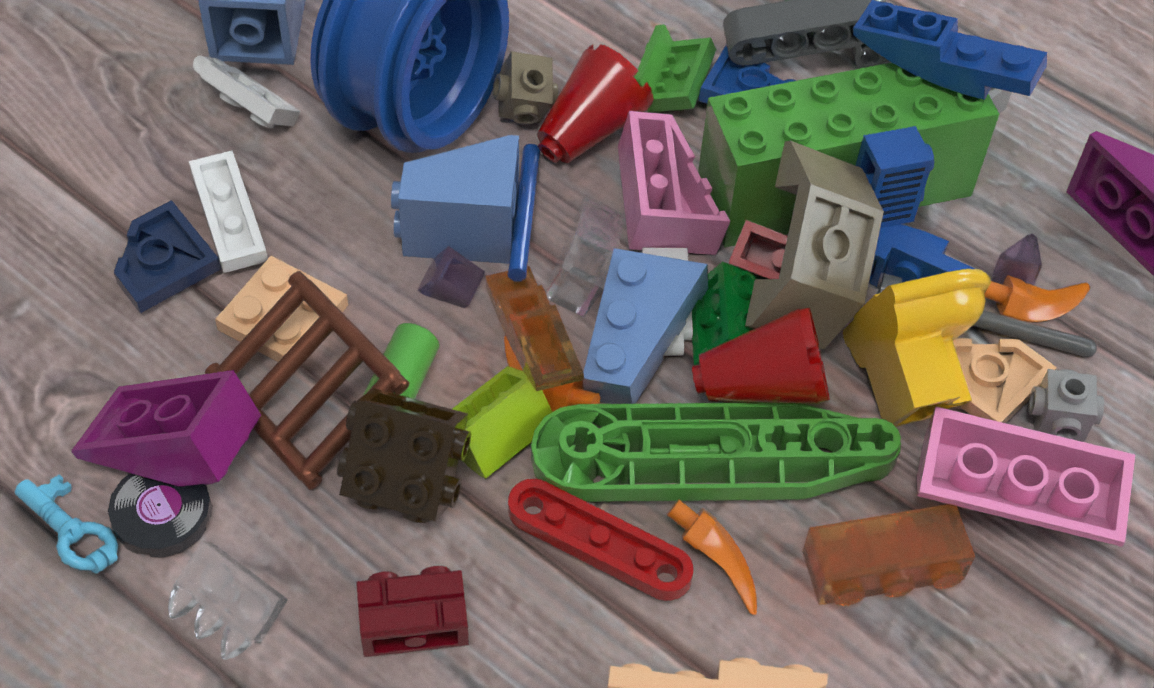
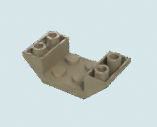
(827, 243)

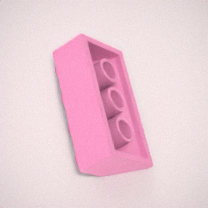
(1026, 476)

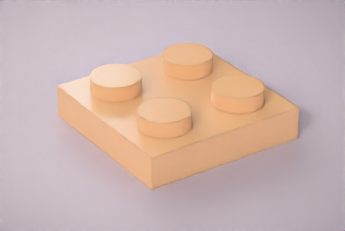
(260, 296)

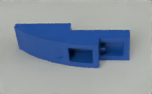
(935, 51)
(911, 255)

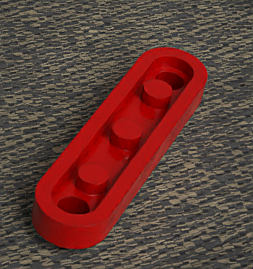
(600, 539)

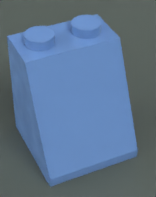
(252, 29)
(459, 202)

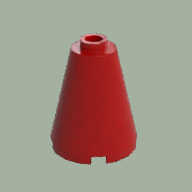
(592, 104)
(766, 365)

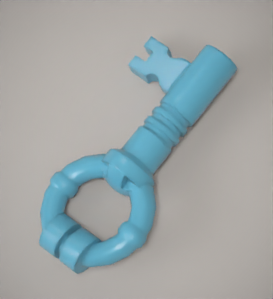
(69, 529)

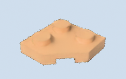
(999, 376)

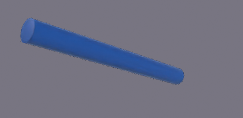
(524, 213)

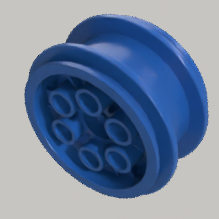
(408, 65)

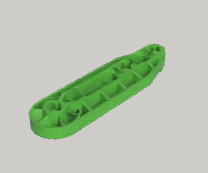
(709, 446)

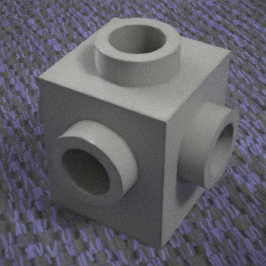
(1066, 404)

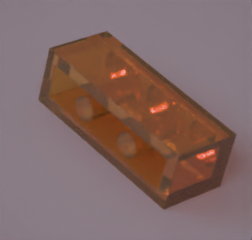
(887, 555)

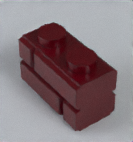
(412, 611)

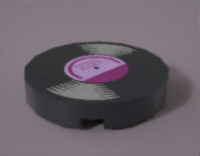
(158, 515)

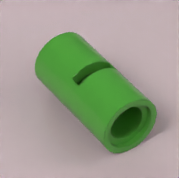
(412, 353)

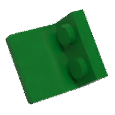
(723, 308)

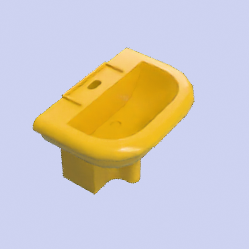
(909, 346)

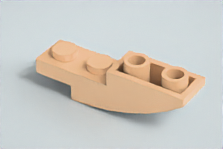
(730, 674)

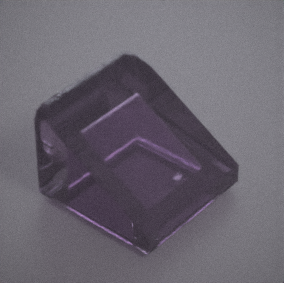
(451, 278)

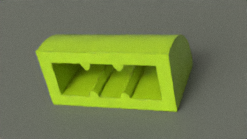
(501, 419)

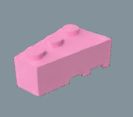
(663, 191)

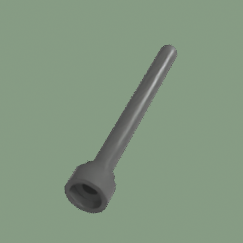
(1022, 329)

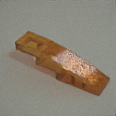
(534, 331)

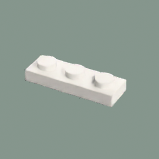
(228, 211)

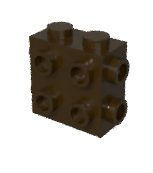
(403, 455)

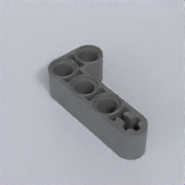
(797, 30)

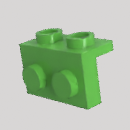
(674, 69)

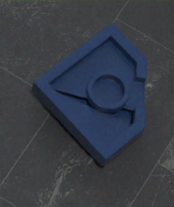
(162, 257)

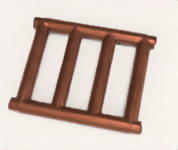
(359, 351)

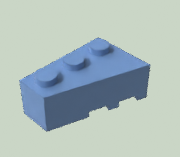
(638, 319)

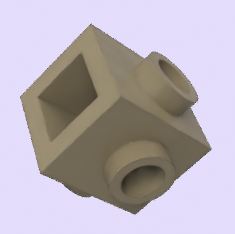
(525, 88)

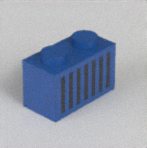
(897, 170)

